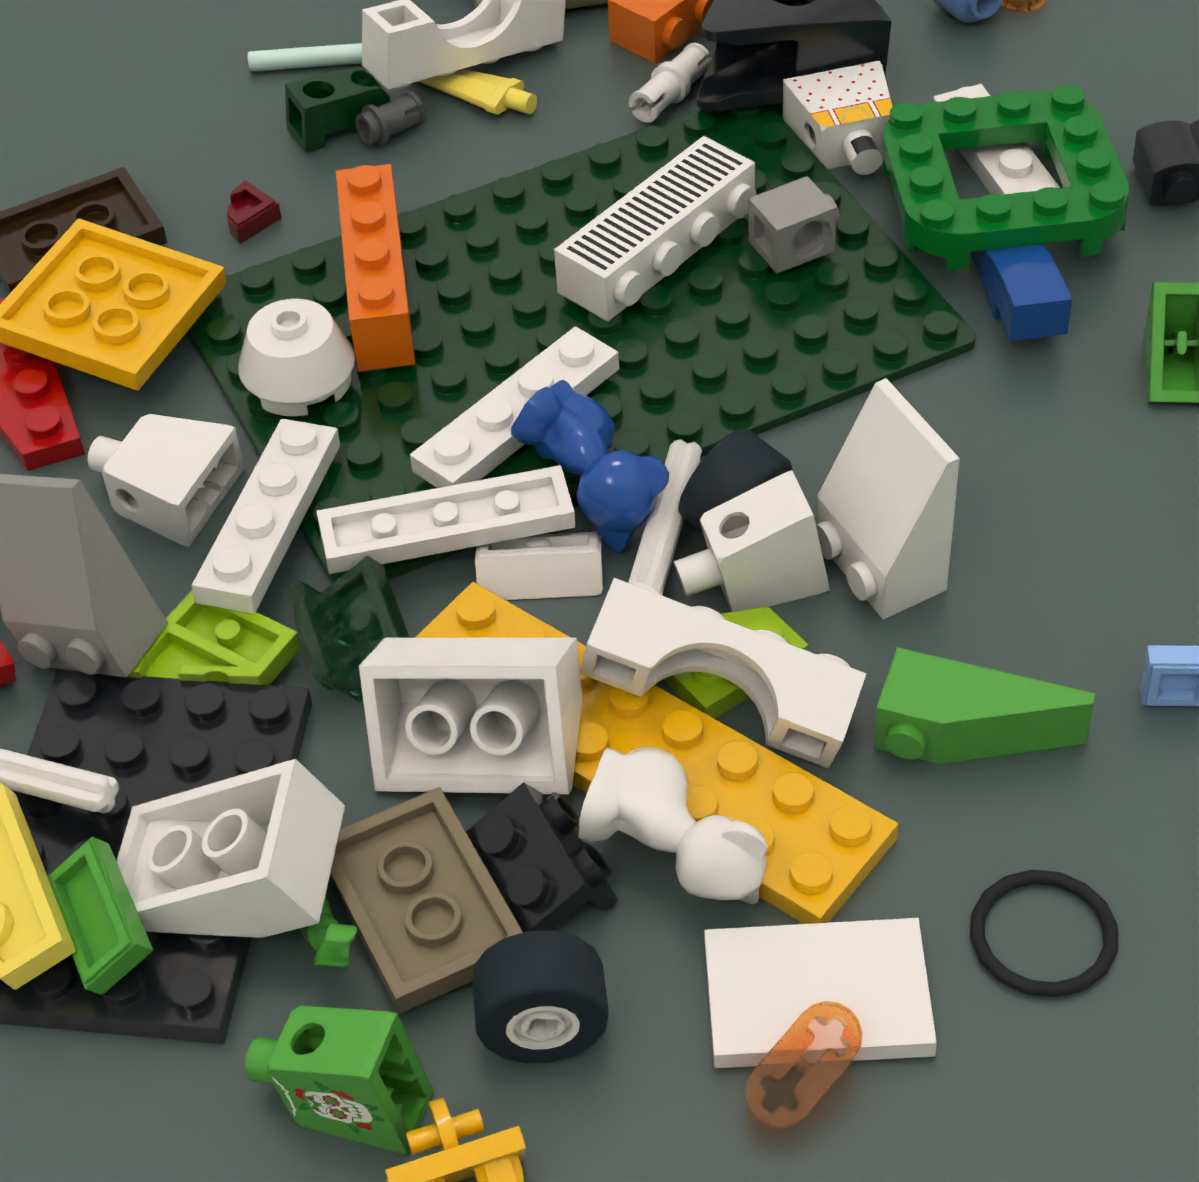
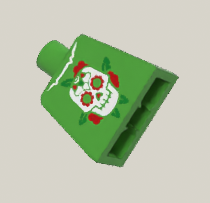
(346, 1074)

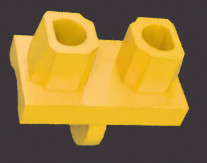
(487, 1159)

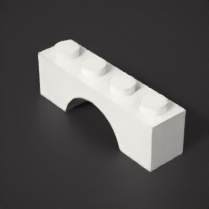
(408, 46)
(799, 694)

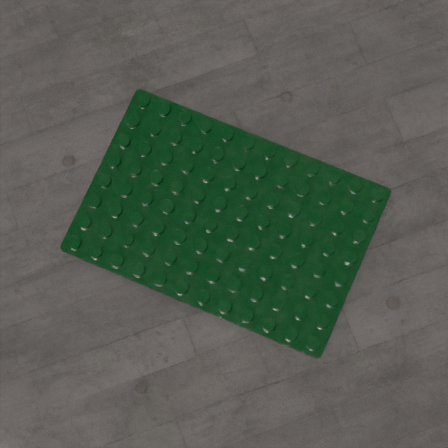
(697, 352)

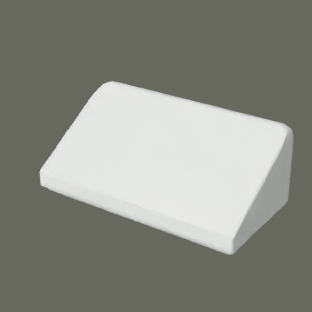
(542, 566)

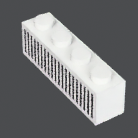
(654, 228)

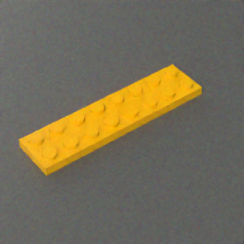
(814, 833)

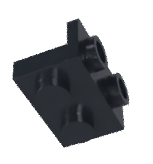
(539, 859)

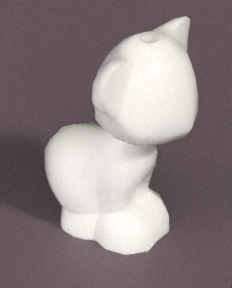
(648, 800)

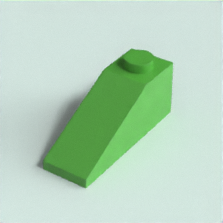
(969, 712)

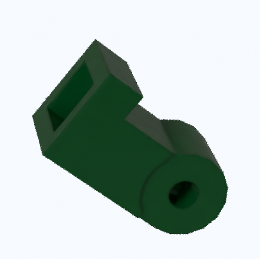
(329, 104)

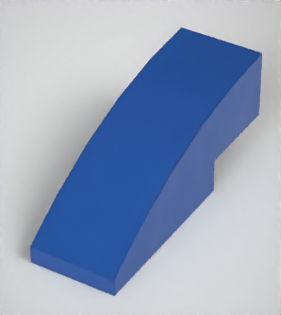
(1025, 290)

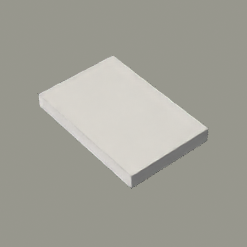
(774, 973)

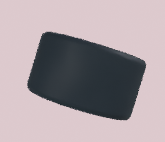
(727, 471)
(539, 997)

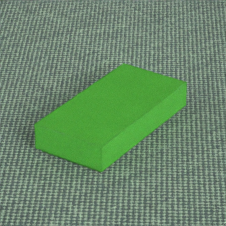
(99, 916)

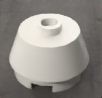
(295, 357)

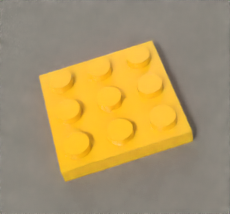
(108, 303)

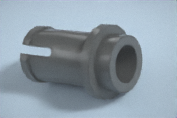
(380, 122)

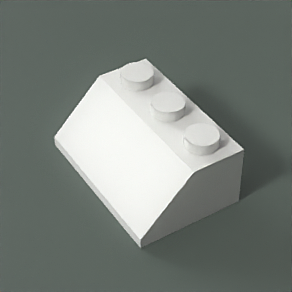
(472, 714)

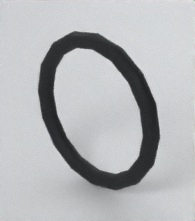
(1034, 987)

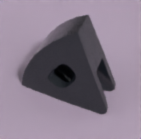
(783, 40)

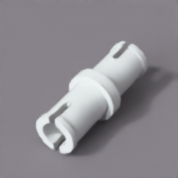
(670, 82)

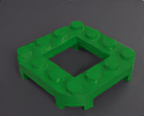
(1066, 128)

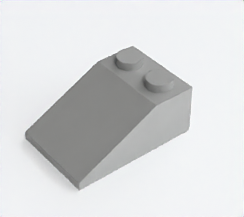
(69, 582)

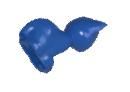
(576, 432)

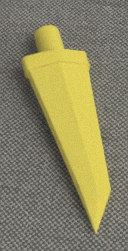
(486, 91)

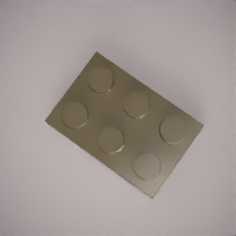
(419, 898)

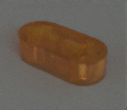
(789, 1053)

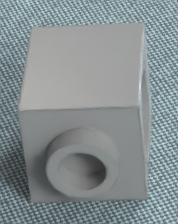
(792, 224)

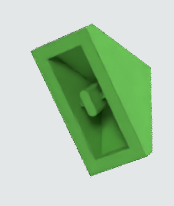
(1172, 343)

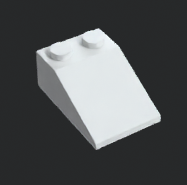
(890, 505)
(234, 854)

